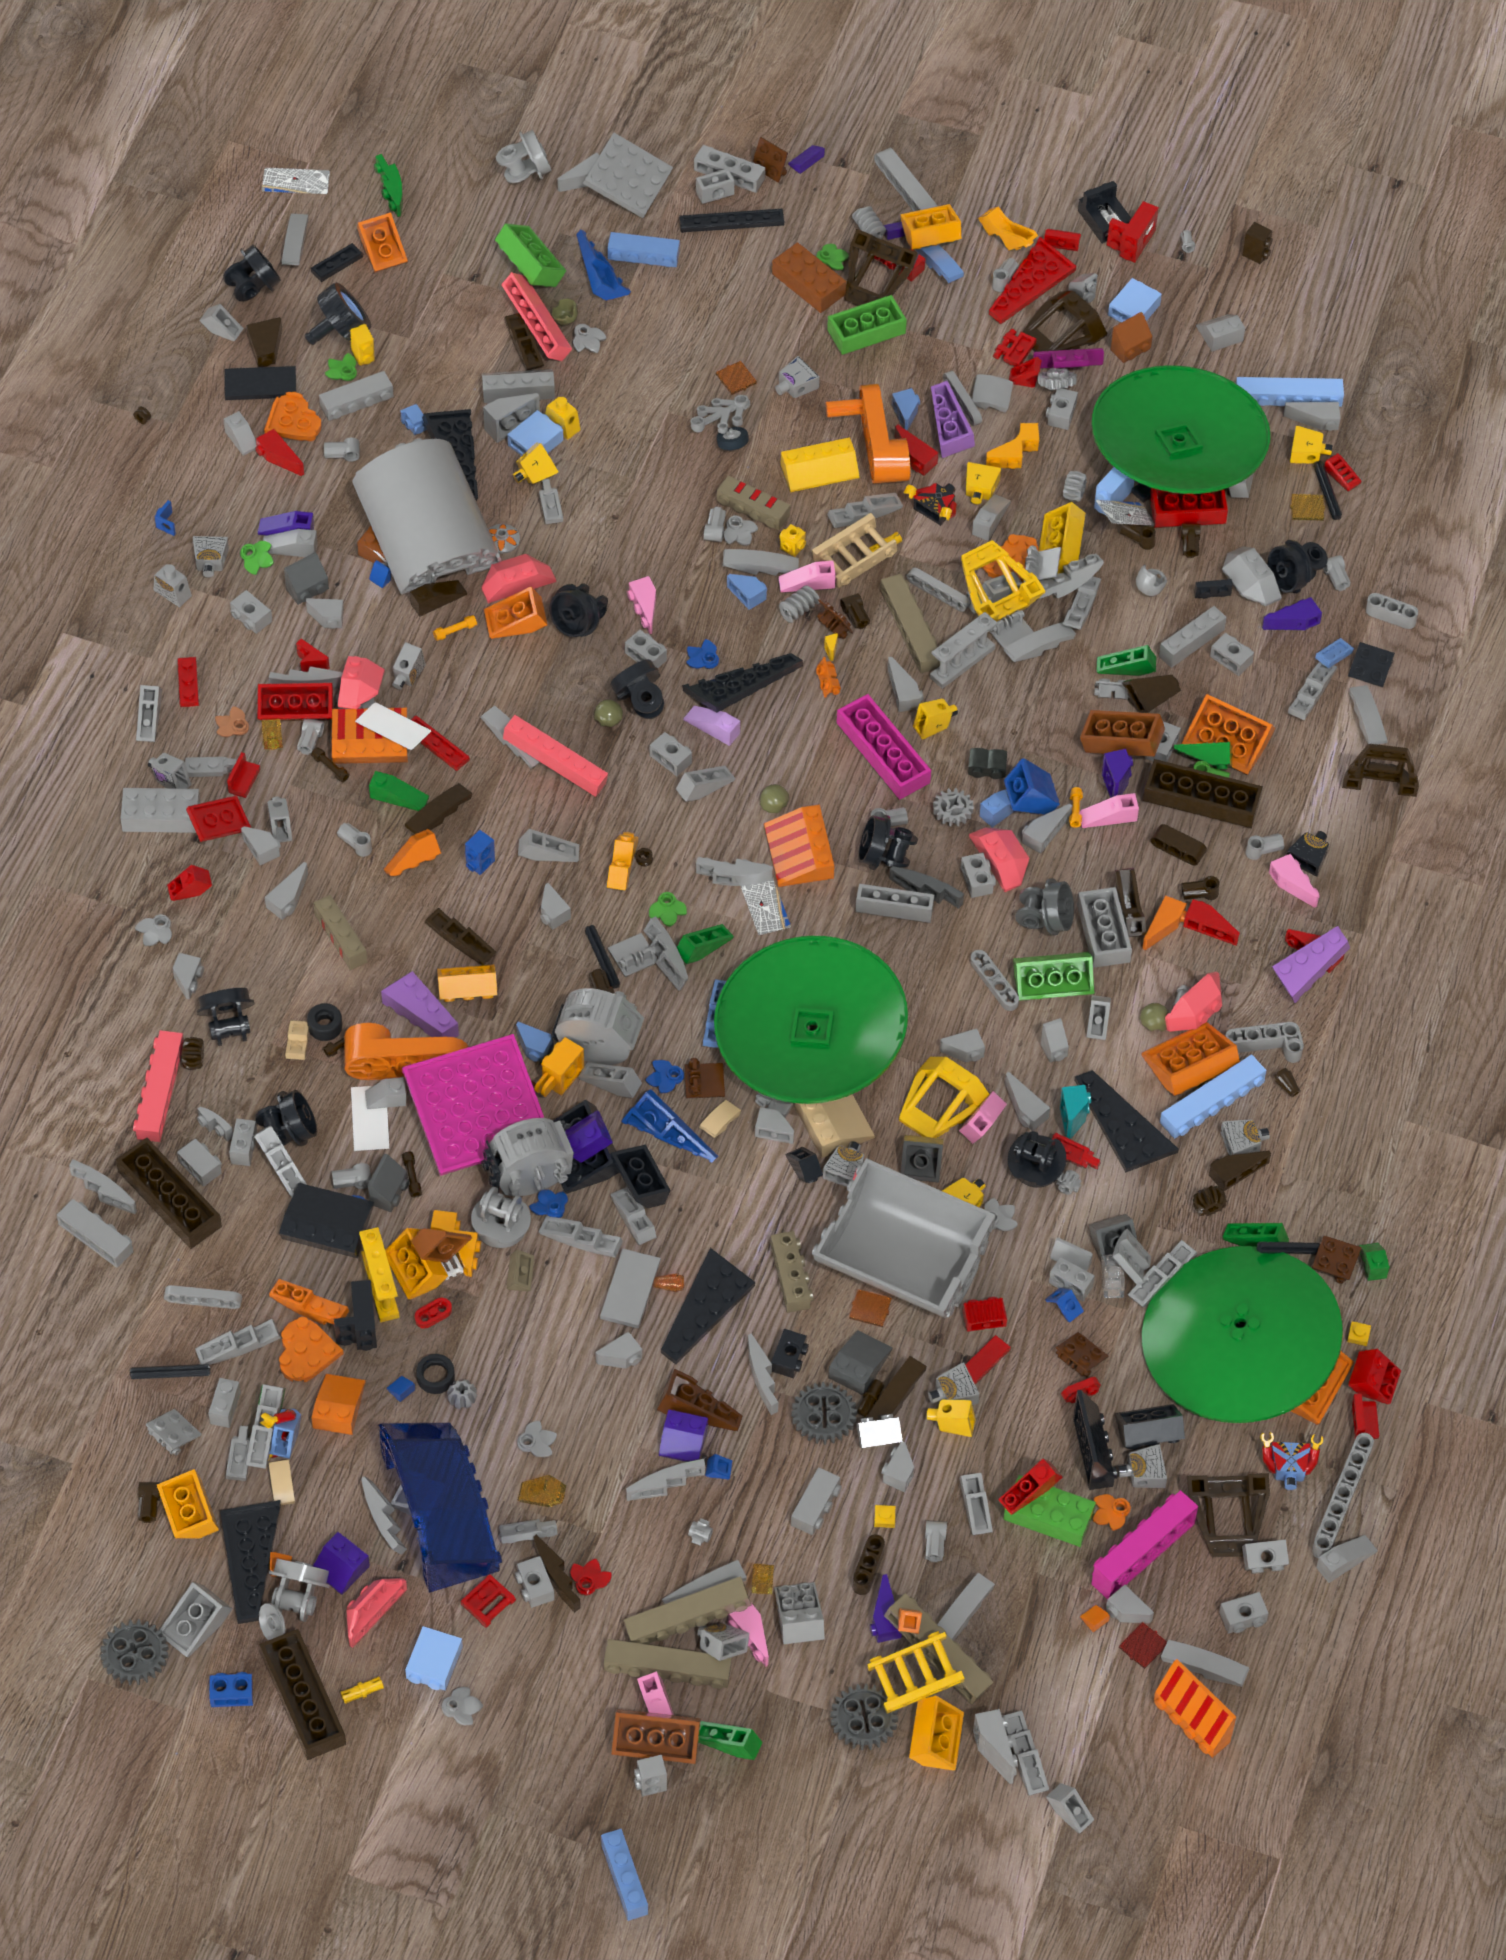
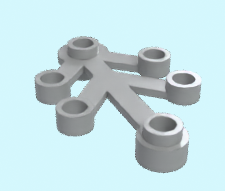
(739, 404)

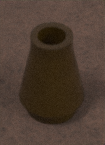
(1287, 1082)

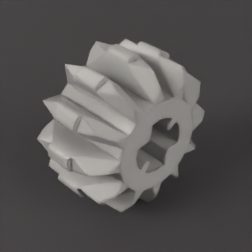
(1074, 486)

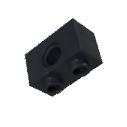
(789, 1343)

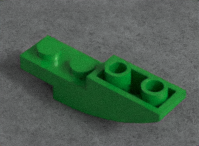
(391, 184)

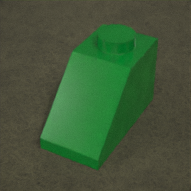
(1374, 1261)

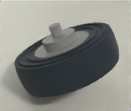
(733, 439)

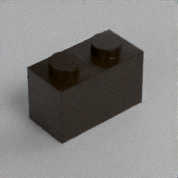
(1257, 243)

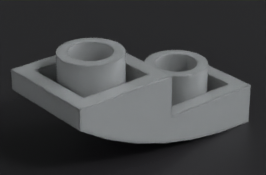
(213, 1121)

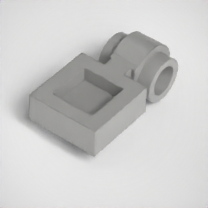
(783, 1107)

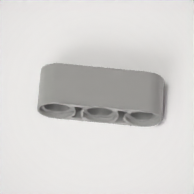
(1391, 610)

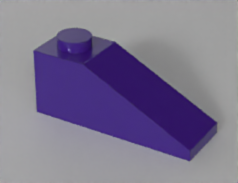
(881, 1625)

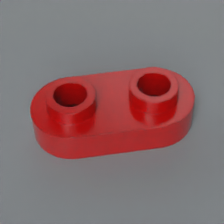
(432, 1313)
(1088, 1386)

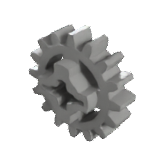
(1057, 378)
(953, 807)

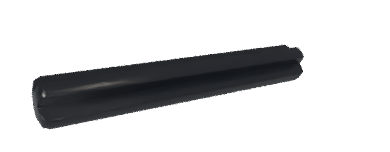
(1327, 490)
(602, 956)
(1288, 1247)
(170, 1371)

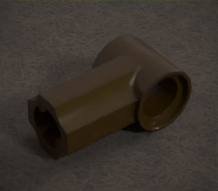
(1144, 535)
(1191, 535)
(854, 608)
(1201, 889)
(599, 980)
(149, 1497)

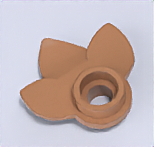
(229, 725)

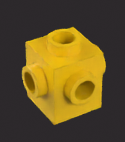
(792, 540)

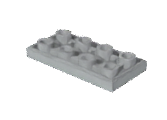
(630, 1288)

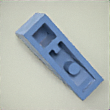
(996, 808)

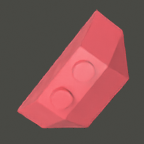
(514, 576)
(359, 682)
(1004, 853)
(1196, 1005)
(371, 1606)

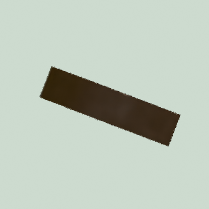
(523, 341)
(439, 808)
(461, 938)
(898, 1389)
(554, 1567)

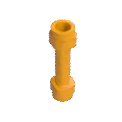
(469, 622)
(1076, 818)

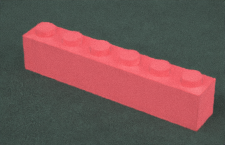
(537, 317)
(555, 755)
(159, 1086)

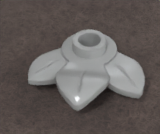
(588, 340)
(740, 532)
(153, 931)
(1003, 1214)
(539, 1440)
(464, 1706)

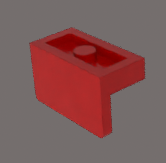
(1063, 239)
(242, 776)
(1365, 1417)

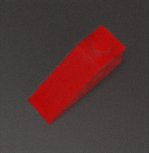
(277, 452)
(921, 455)
(1206, 920)

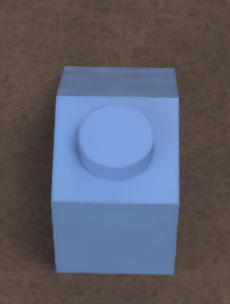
(905, 406)
(747, 589)
(534, 1042)

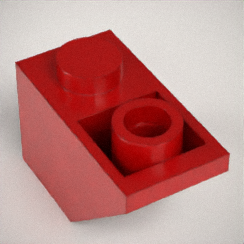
(189, 883)

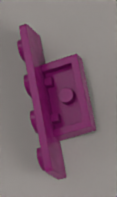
(1070, 358)

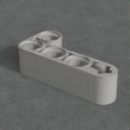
(1262, 1041)

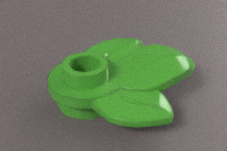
(832, 256)
(342, 369)
(259, 557)
(667, 911)

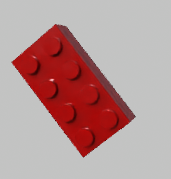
(1173, 509)

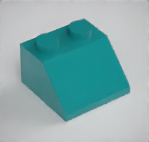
(1074, 1108)

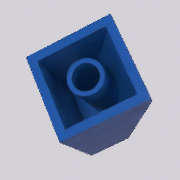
(1031, 789)

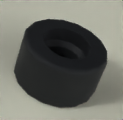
(321, 1012)

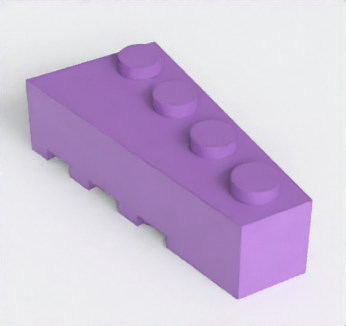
(951, 423)
(1310, 962)
(420, 1006)

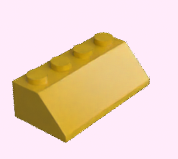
(819, 464)
(1063, 529)

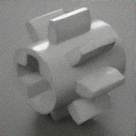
(1069, 1182)
(700, 1532)

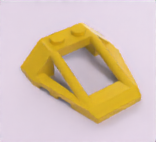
(1018, 600)
(957, 1076)

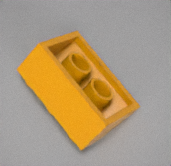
(931, 226)
(467, 982)
(411, 1271)
(187, 1506)
(936, 1733)

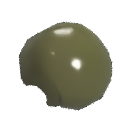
(565, 312)
(608, 713)
(774, 798)
(1154, 1016)

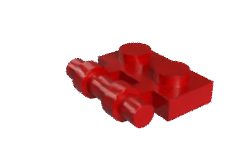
(1018, 351)

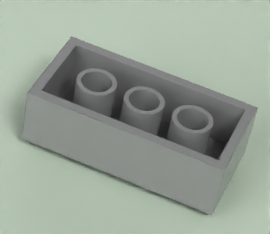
(157, 809)
(1104, 927)

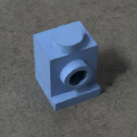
(413, 419)

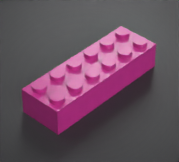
(883, 746)
(1144, 1544)

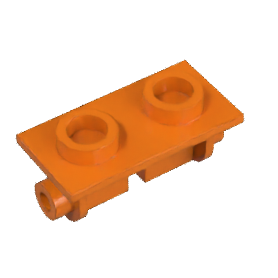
(827, 677)

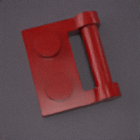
(483, 1596)

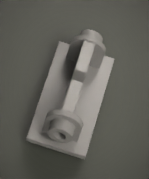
(1105, 688)

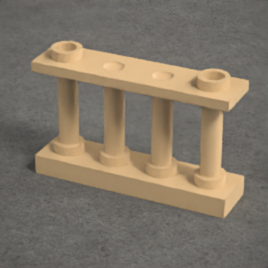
(852, 535)

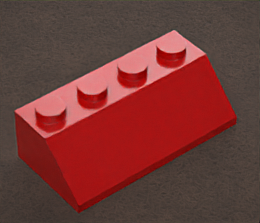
(295, 701)

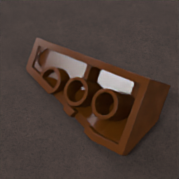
(686, 1396)

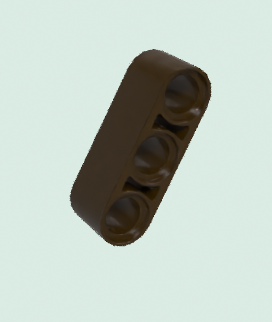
(1178, 844)
(871, 1556)

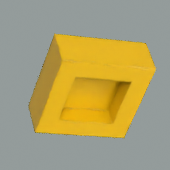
(1359, 1333)
(884, 1516)

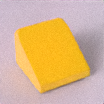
(830, 645)

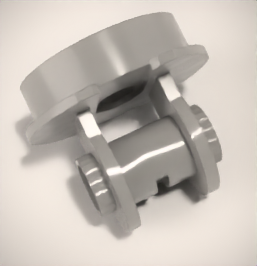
(512, 155)
(495, 1209)
(288, 1599)

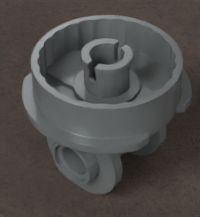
(1047, 907)

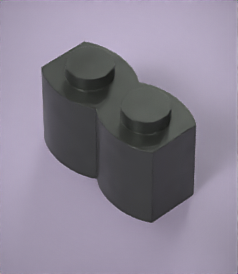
(987, 763)

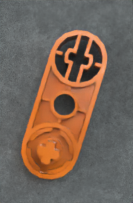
(886, 457)
(376, 1056)

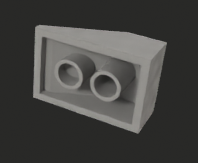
(507, 413)
(194, 1619)

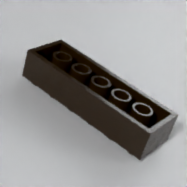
(1202, 793)
(169, 1193)
(302, 1694)

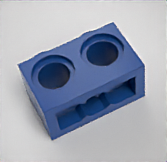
(479, 852)
(231, 1695)

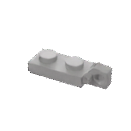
(550, 503)
(209, 766)
(237, 1458)
(527, 1530)

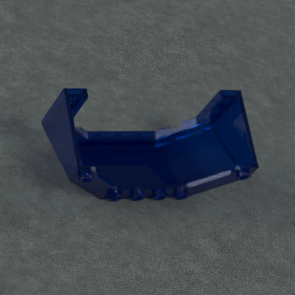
(442, 1501)

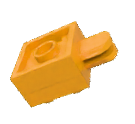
(560, 1068)

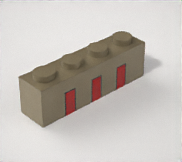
(753, 503)
(340, 932)

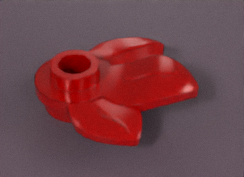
(590, 1575)

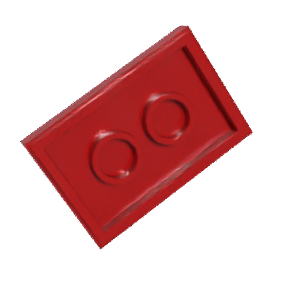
(218, 818)

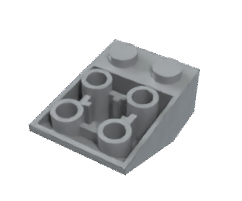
(799, 1613)
(995, 1743)

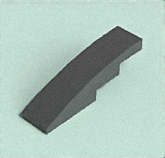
(922, 883)

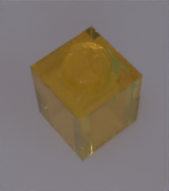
(272, 734)
(762, 1579)

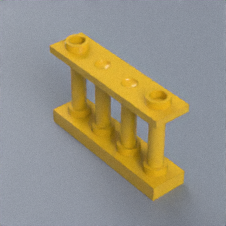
(379, 1273)
(932, 1686)

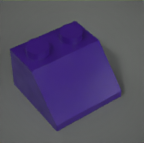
(1116, 771)
(588, 1136)
(683, 1436)
(343, 1562)

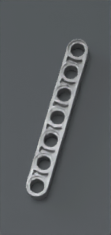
(903, 180)
(1345, 1487)

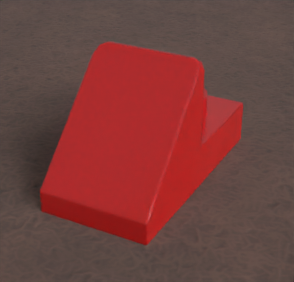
(1026, 373)
(311, 656)

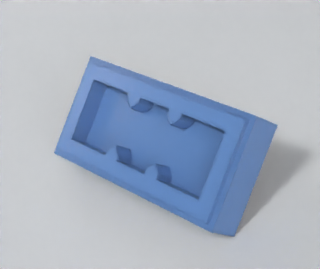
(1334, 653)

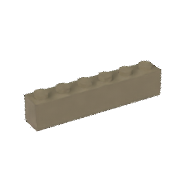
(910, 622)
(688, 1612)
(669, 1663)
(975, 1682)

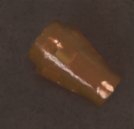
(670, 1282)

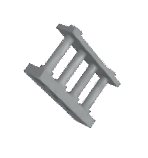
(963, 650)

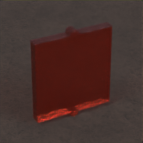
(1143, 1645)

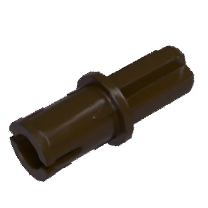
(870, 1397)

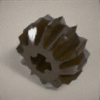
(193, 1053)
(1209, 1200)

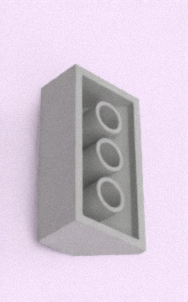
(518, 383)

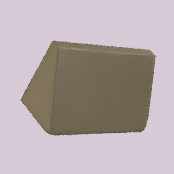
(520, 1271)

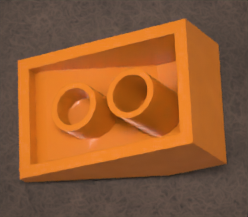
(382, 242)
(516, 615)
(338, 1404)

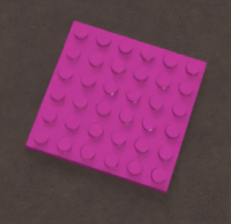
(470, 1099)

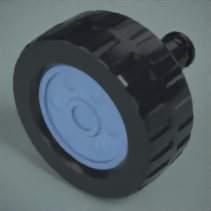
(341, 313)

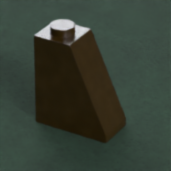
(265, 340)
(1151, 691)

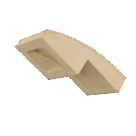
(297, 1040)
(719, 1118)
(281, 1482)

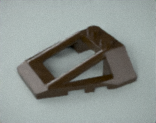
(885, 250)
(1079, 308)
(1358, 770)
(1229, 1487)

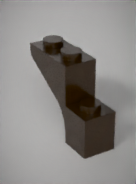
(1129, 901)

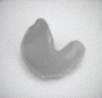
(1148, 581)

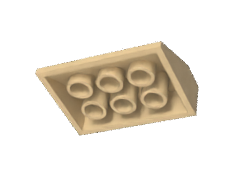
(834, 1124)

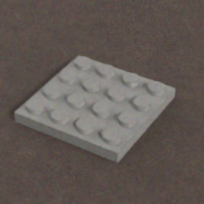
(628, 175)

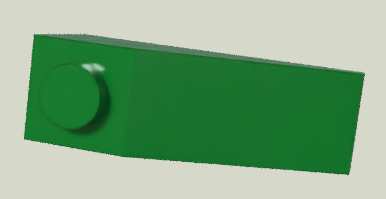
(1128, 662)
(1215, 754)
(396, 792)
(703, 942)
(1251, 1233)
(730, 1739)

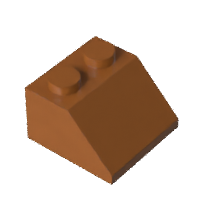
(1131, 338)
(438, 1244)

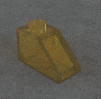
(542, 1491)

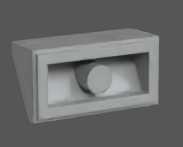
(1071, 1253)

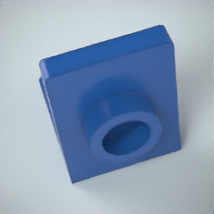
(161, 517)
(1067, 1303)

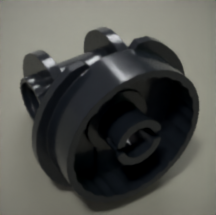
(239, 272)
(1296, 564)
(577, 611)
(638, 684)
(874, 841)
(224, 1002)
(294, 1113)
(1039, 1149)

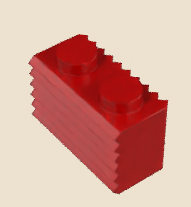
(984, 1314)

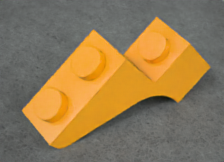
(1011, 233)
(1010, 454)
(622, 861)
(467, 1255)

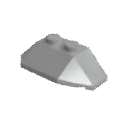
(1251, 576)

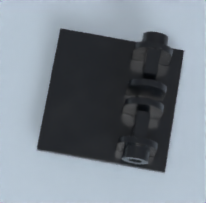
(1371, 664)

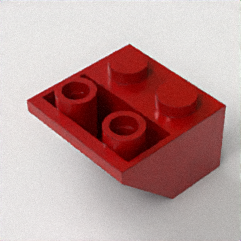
(1374, 1376)

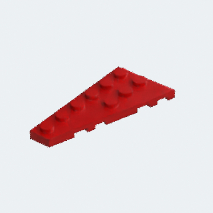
(1033, 278)

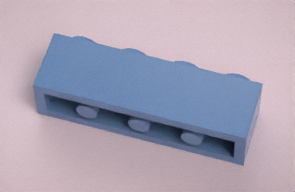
(643, 249)
(624, 1874)

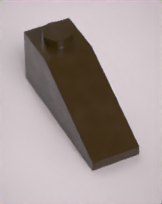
(435, 595)
(1235, 1168)

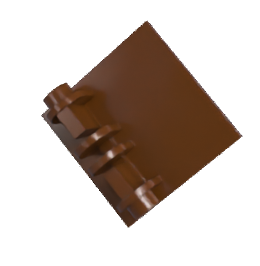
(771, 158)
(834, 620)
(704, 1079)
(1336, 1258)
(1081, 1353)

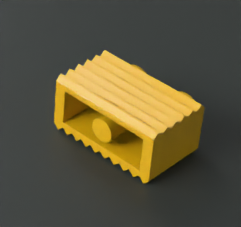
(362, 345)

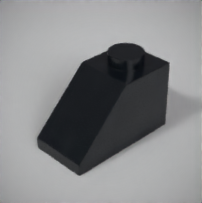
(805, 1164)

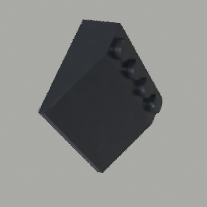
(597, 1167)
(326, 1220)
(1093, 1443)

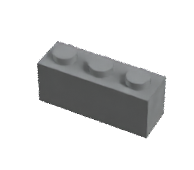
(816, 1501)

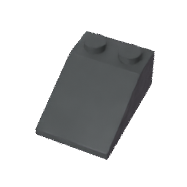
(859, 1362)

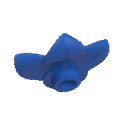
(700, 657)
(662, 1076)
(550, 1204)

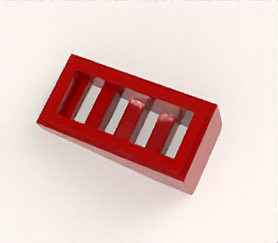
(1337, 462)

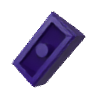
(807, 158)
(894, 230)

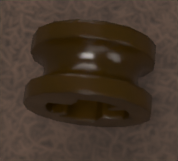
(142, 415)
(642, 861)

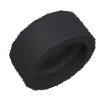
(432, 1360)

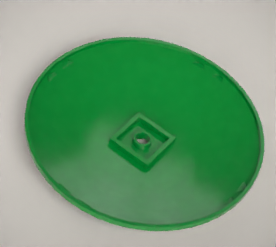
(1216, 420)
(805, 983)
(1247, 1371)

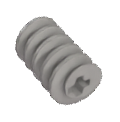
(869, 222)
(798, 603)

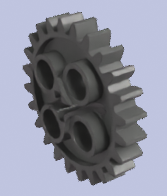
(805, 1413)
(127, 1637)
(845, 1719)

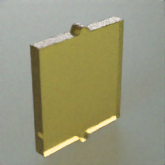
(1307, 507)

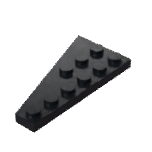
(456, 429)
(739, 683)
(1127, 1131)
(711, 1297)
(248, 1542)

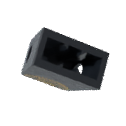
(1310, 851)

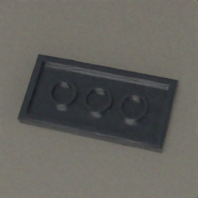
(259, 382)

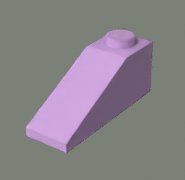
(718, 725)

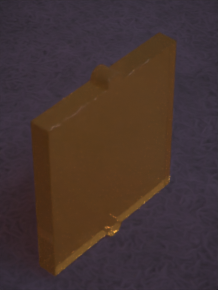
(736, 377)
(870, 1308)

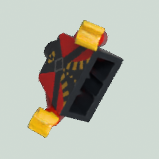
(934, 501)

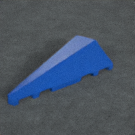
(600, 272)
(657, 1118)

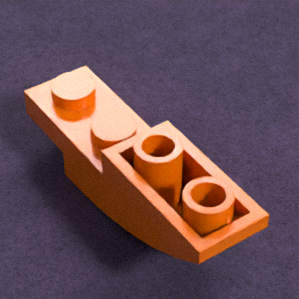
(306, 1303)

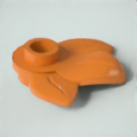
(1108, 1511)

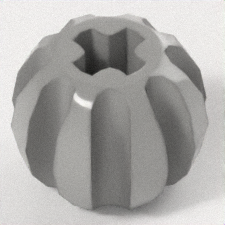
(462, 1394)

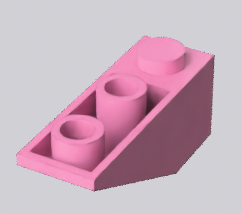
(815, 575)
(644, 598)
(1111, 811)
(1290, 878)
(983, 1118)
(751, 1622)
(655, 1694)

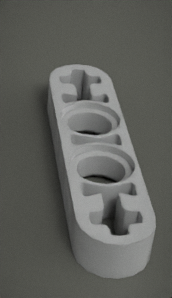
(963, 398)
(938, 589)
(997, 978)
(203, 1297)

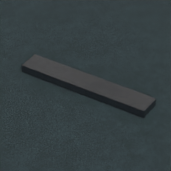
(731, 220)

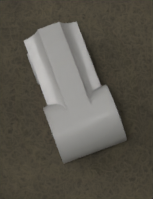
(1004, 274)
(348, 449)
(714, 529)
(1336, 569)
(310, 732)
(897, 816)
(358, 840)
(1262, 845)
(357, 1176)
(935, 1537)

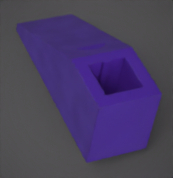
(286, 522)
(1295, 617)

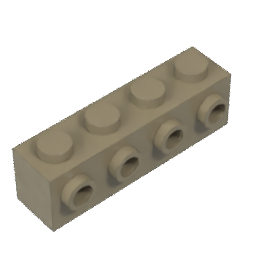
(791, 1272)

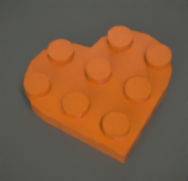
(293, 418)
(1017, 548)
(306, 1350)

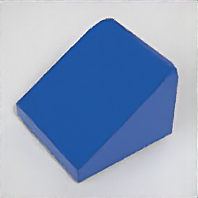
(380, 574)
(401, 1388)
(718, 1467)

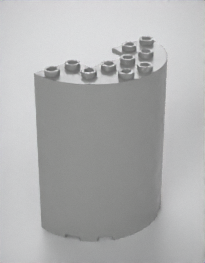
(424, 513)
(906, 1239)

